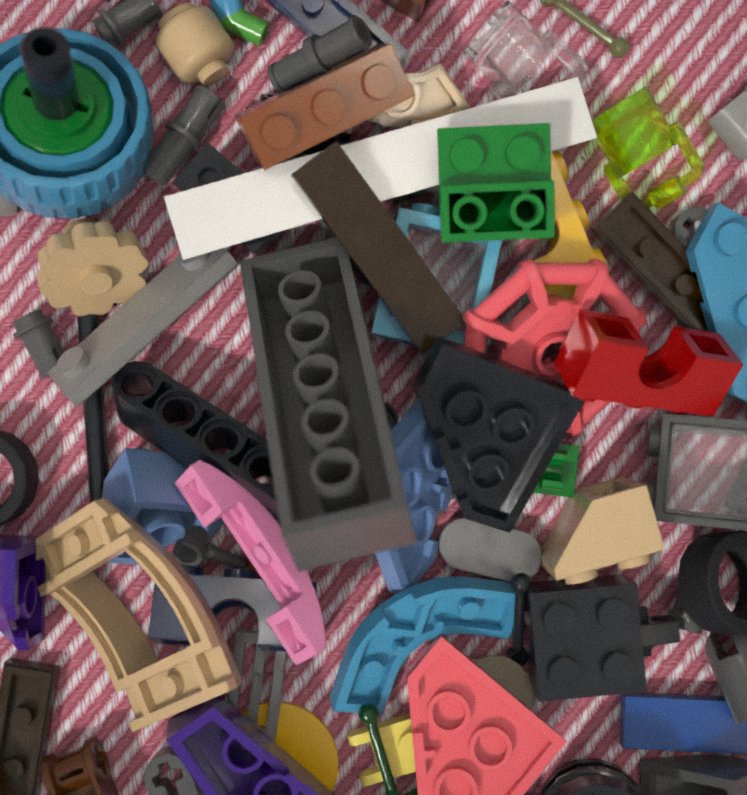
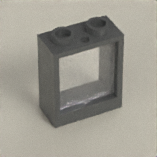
(699, 471)

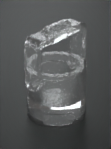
(513, 49)

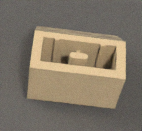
(602, 528)

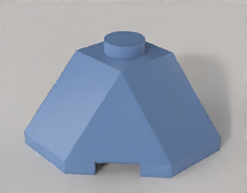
(146, 491)

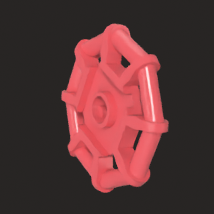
(546, 317)

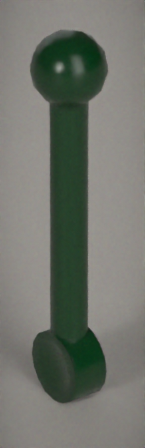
(368, 715)

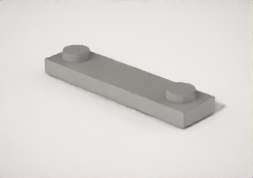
(137, 323)

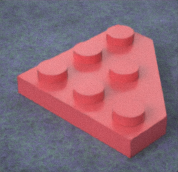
(472, 729)

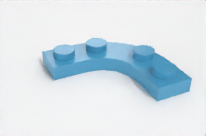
(409, 620)

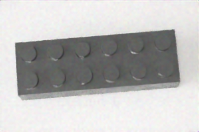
(323, 408)

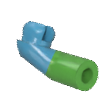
(240, 22)

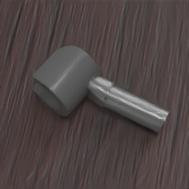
(196, 545)

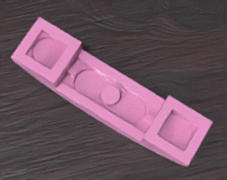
(218, 496)

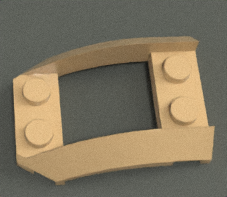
(152, 686)

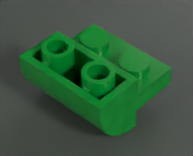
(495, 183)

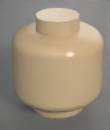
(194, 44)

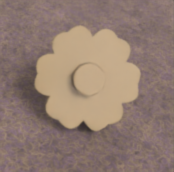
(91, 267)

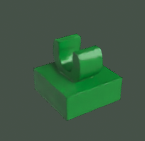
(560, 473)

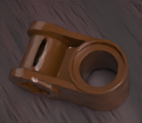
(79, 771)

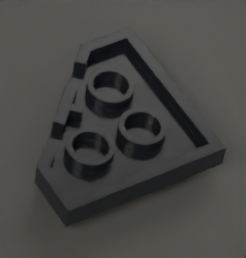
(491, 428)

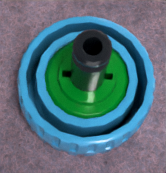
(70, 123)

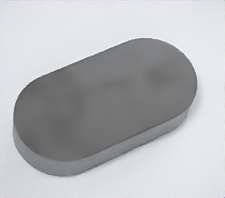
(488, 550)

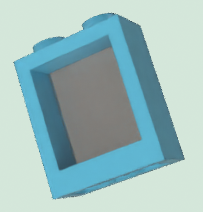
(460, 267)

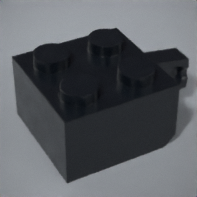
(590, 637)

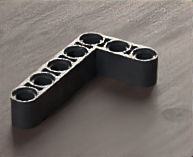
(206, 429)

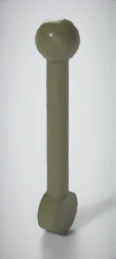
(618, 46)

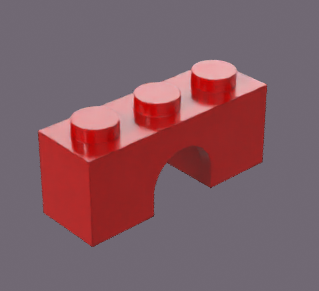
(609, 362)

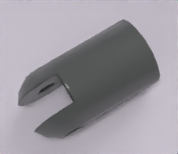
(730, 673)

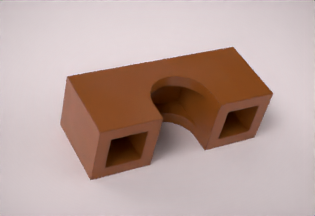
(325, 105)

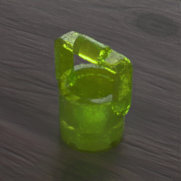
(637, 133)

